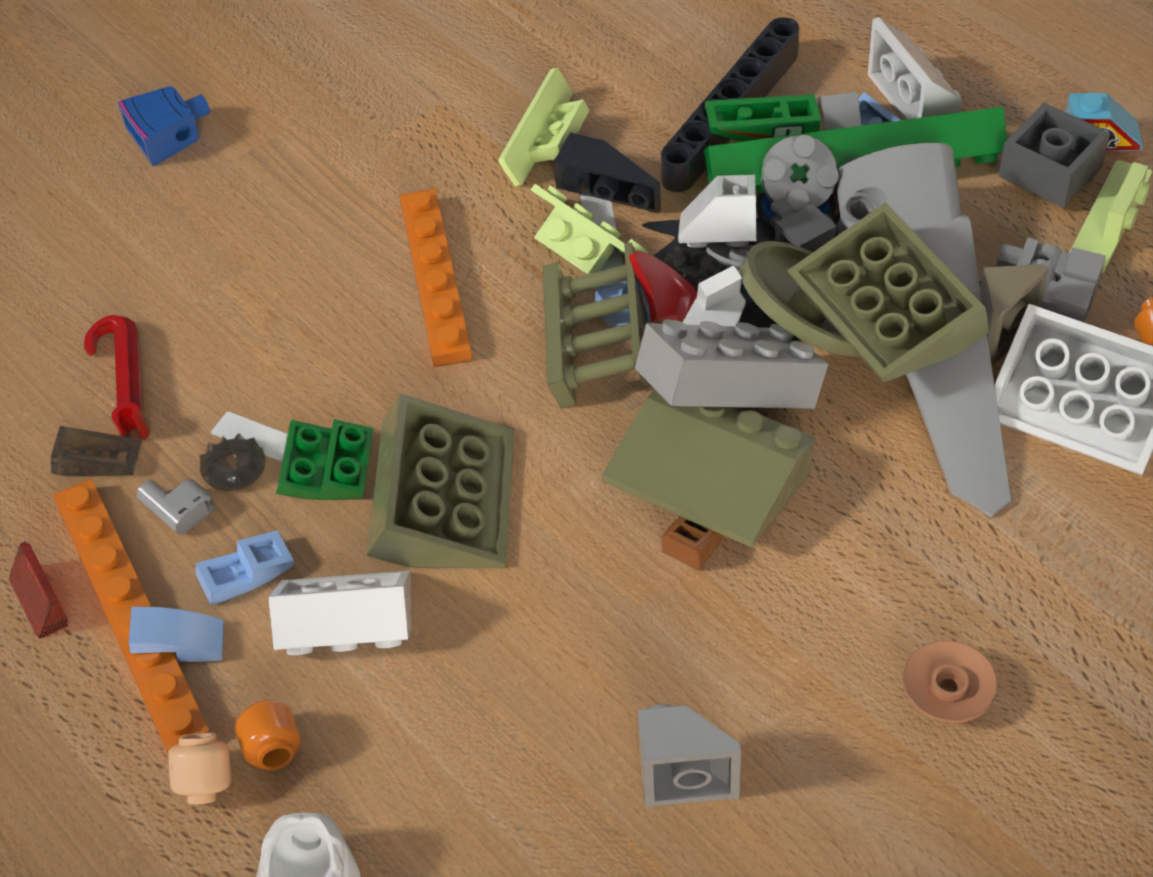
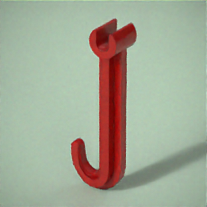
(129, 409)

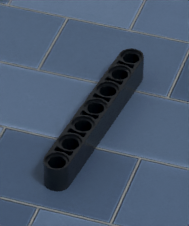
(749, 77)

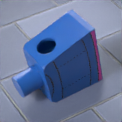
(162, 121)

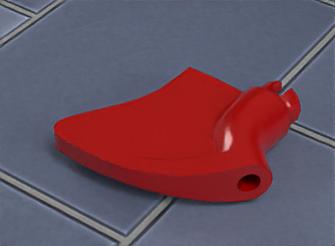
(666, 290)

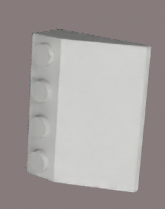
(1079, 389)

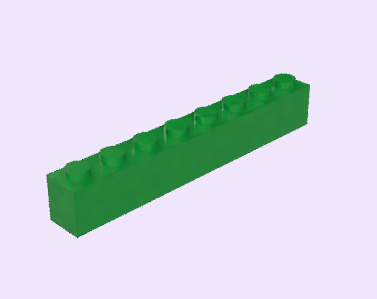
(969, 133)

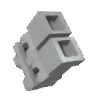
(1070, 277)

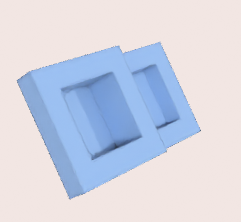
(254, 564)
(188, 633)

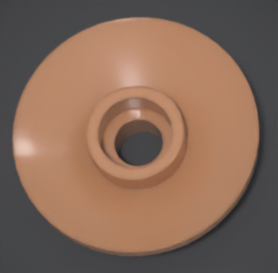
(952, 666)

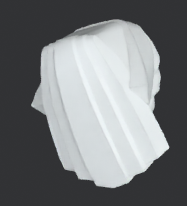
(306, 848)

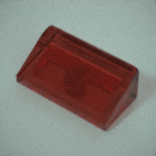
(36, 593)

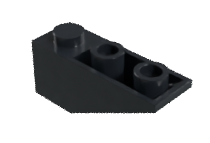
(602, 172)

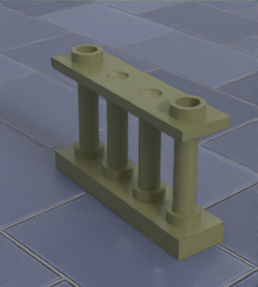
(562, 317)

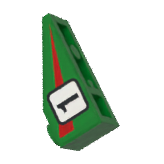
(763, 117)

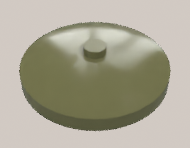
(776, 293)

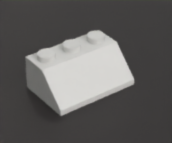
(907, 76)
(341, 612)

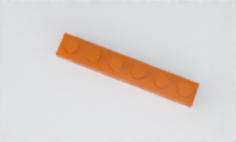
(435, 278)

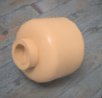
(199, 767)

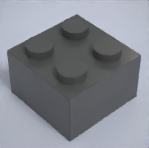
(1053, 154)

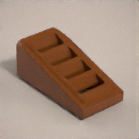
(686, 550)

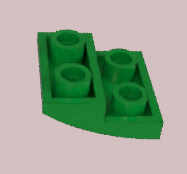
(325, 461)

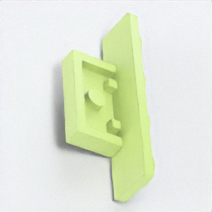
(543, 127)
(1114, 209)
(575, 236)

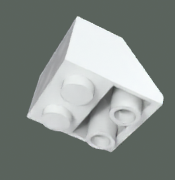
(721, 213)

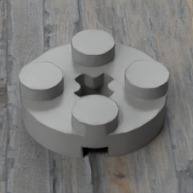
(802, 151)

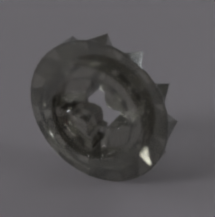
(694, 276)
(218, 472)

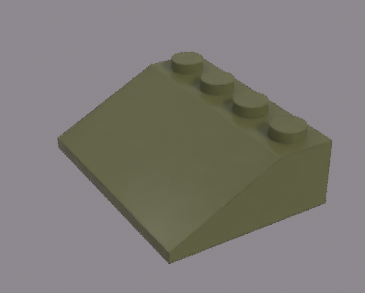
(891, 296)
(712, 465)
(441, 488)

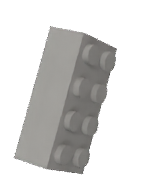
(730, 365)

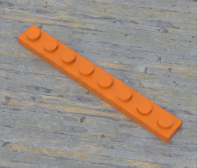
(118, 590)

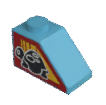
(1108, 115)

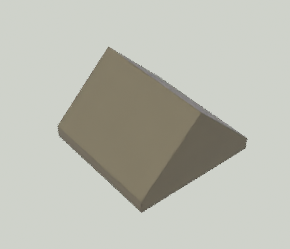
(1006, 297)

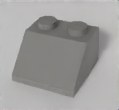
(686, 757)

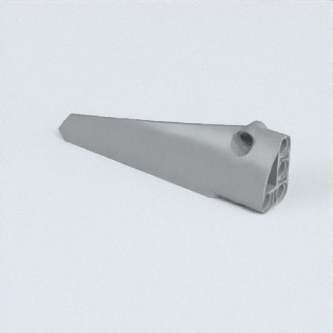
(958, 392)

